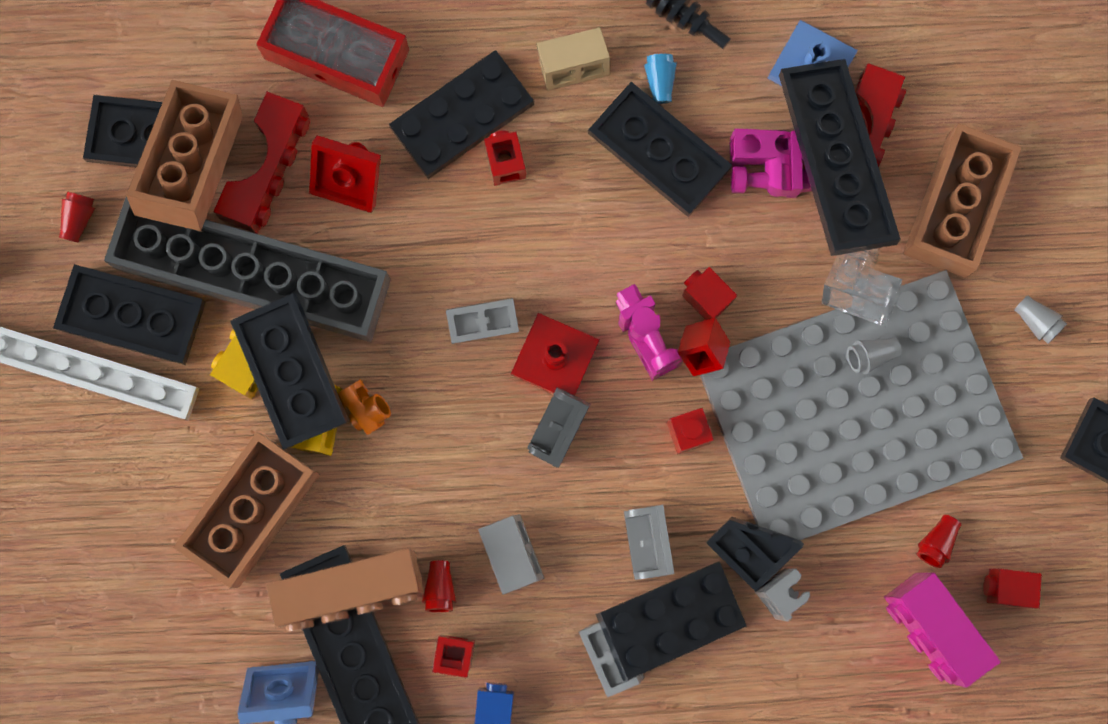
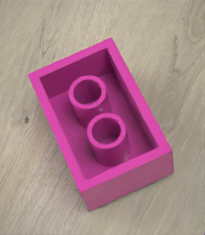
(940, 630)

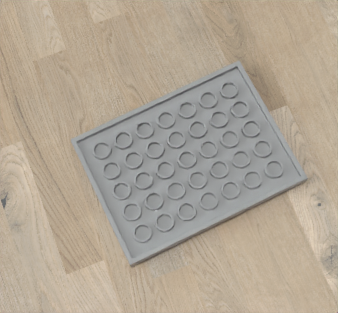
(844, 444)

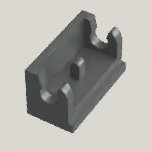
(558, 427)

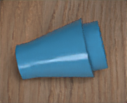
(660, 75)

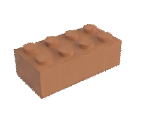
(185, 155)
(962, 201)
(246, 511)
(343, 588)

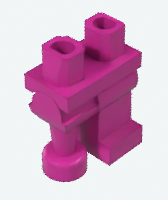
(781, 158)
(643, 327)

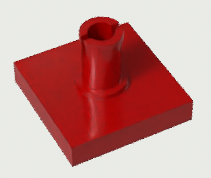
(344, 173)
(554, 356)

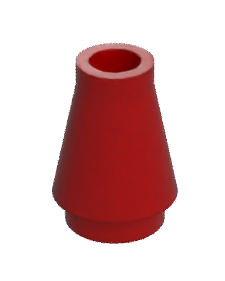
(75, 215)
(939, 542)
(439, 588)

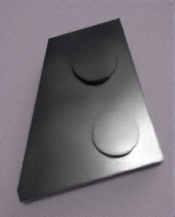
(753, 550)

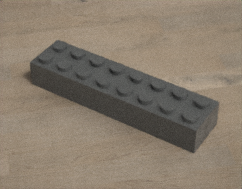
(251, 271)

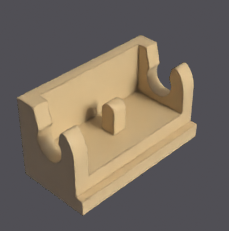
(574, 58)

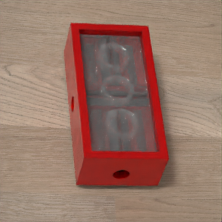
(334, 48)

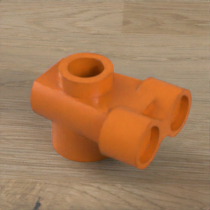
(366, 411)

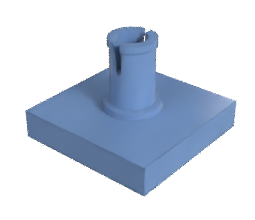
(808, 47)
(278, 693)

